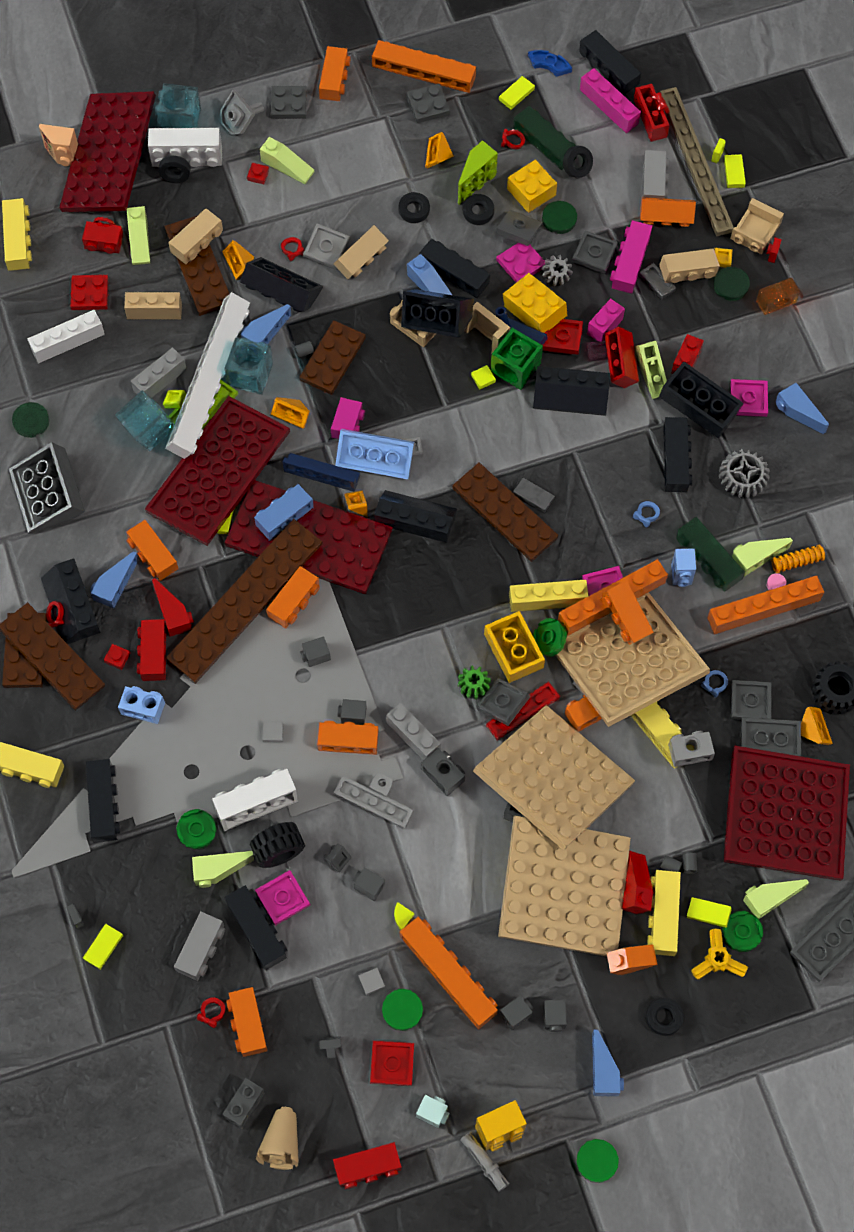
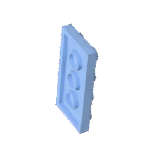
(374, 454)

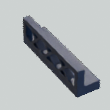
(321, 472)

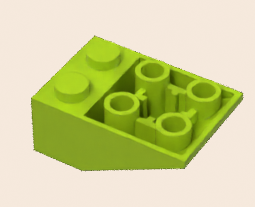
(479, 168)

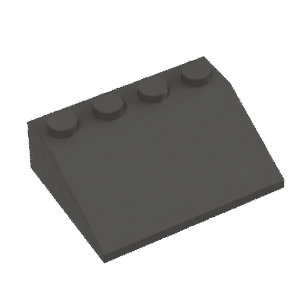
(46, 488)

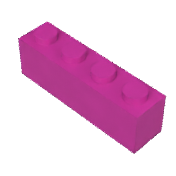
(610, 100)
(632, 256)

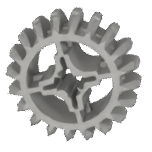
(737, 481)

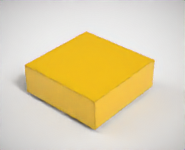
(724, 257)

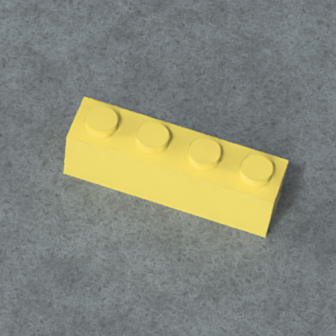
(16, 234)
(547, 595)
(658, 728)
(30, 765)
(665, 912)

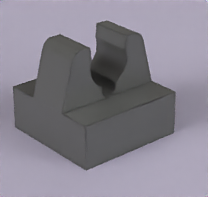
(338, 857)
(330, 1044)

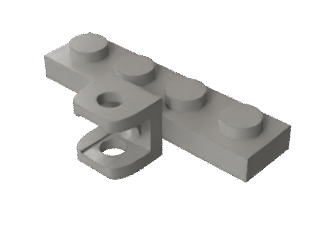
(375, 799)

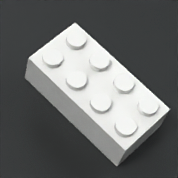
(195, 145)
(255, 799)

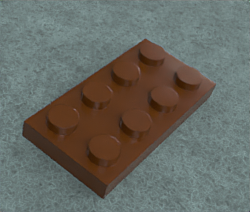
(332, 357)
(17, 669)

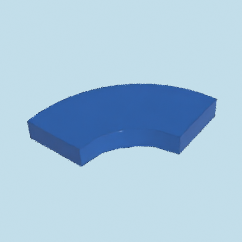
(549, 61)

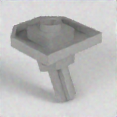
(237, 113)

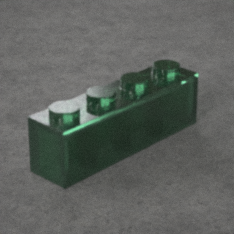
(543, 135)
(710, 554)

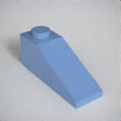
(425, 276)
(267, 326)
(800, 408)
(112, 583)
(605, 1071)

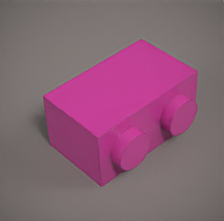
(605, 320)
(347, 416)

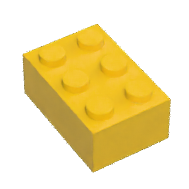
(535, 304)
(514, 646)
(500, 1126)

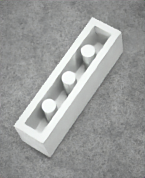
(66, 336)

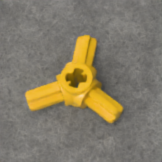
(726, 962)

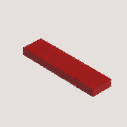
(538, 699)

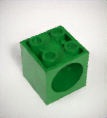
(516, 358)

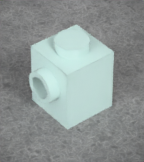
(433, 1111)

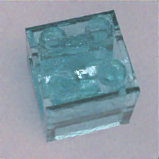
(178, 97)
(253, 378)
(145, 420)

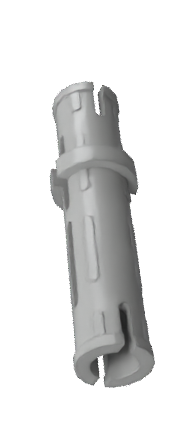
(488, 1166)

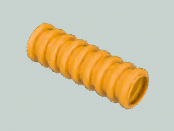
(798, 558)

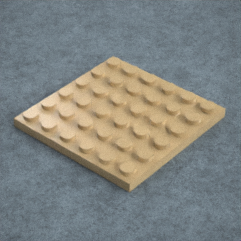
(630, 677)
(554, 777)
(564, 895)

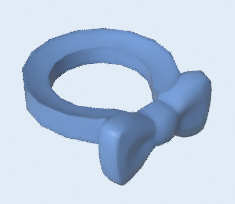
(646, 521)
(705, 684)

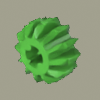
(474, 689)

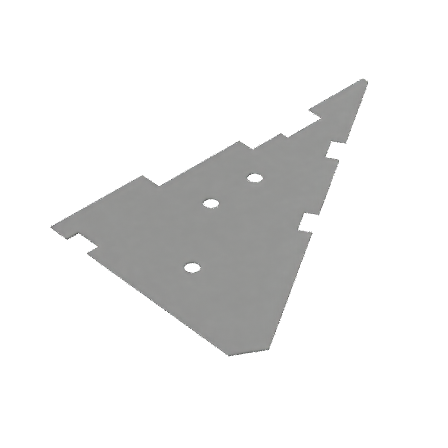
(225, 713)

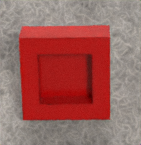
(258, 173)
(773, 250)
(117, 656)

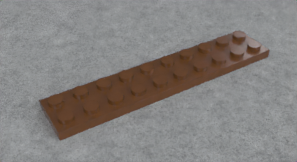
(244, 601)

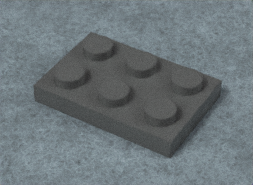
(771, 735)

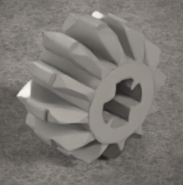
(560, 265)

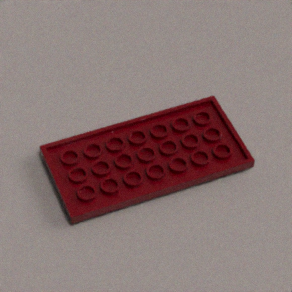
(108, 152)
(220, 472)
(349, 546)

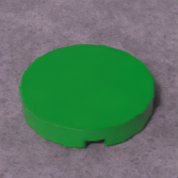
(550, 636)
(196, 829)
(743, 931)
(402, 1009)
(597, 1161)

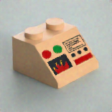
(60, 143)

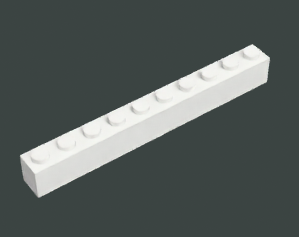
(207, 376)

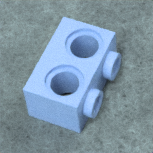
(683, 567)
(139, 708)

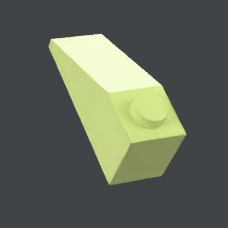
(284, 160)
(138, 235)
(651, 367)
(759, 552)
(214, 868)
(769, 896)

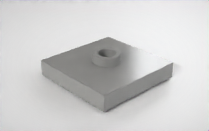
(326, 246)

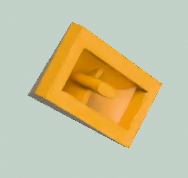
(437, 150)
(237, 258)
(291, 411)
(356, 502)
(814, 726)

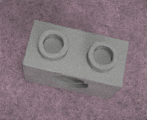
(682, 756)

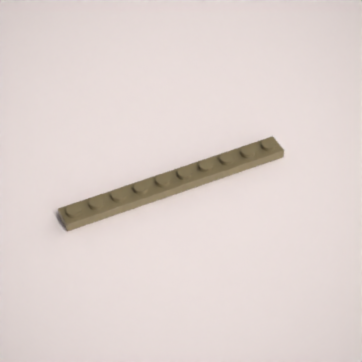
(697, 163)

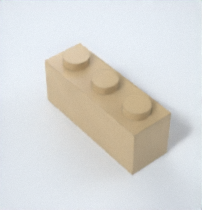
(196, 236)
(361, 253)
(689, 265)
(153, 305)

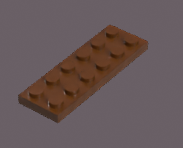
(201, 274)
(505, 511)
(51, 656)

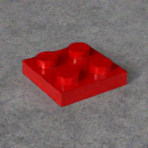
(89, 292)
(564, 337)
(392, 1063)

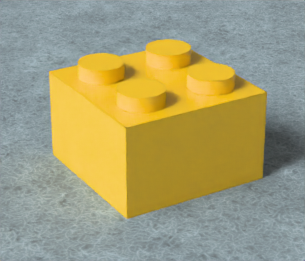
(532, 186)

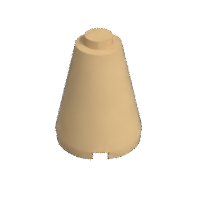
(280, 1141)

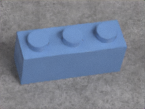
(282, 511)

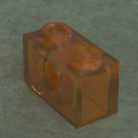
(778, 296)

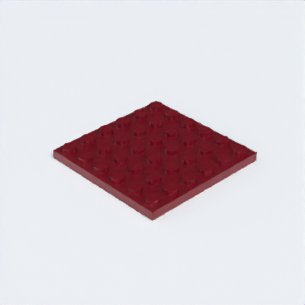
(787, 813)

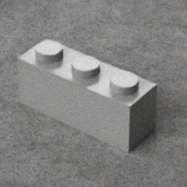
(655, 174)
(159, 373)
(412, 731)
(199, 946)

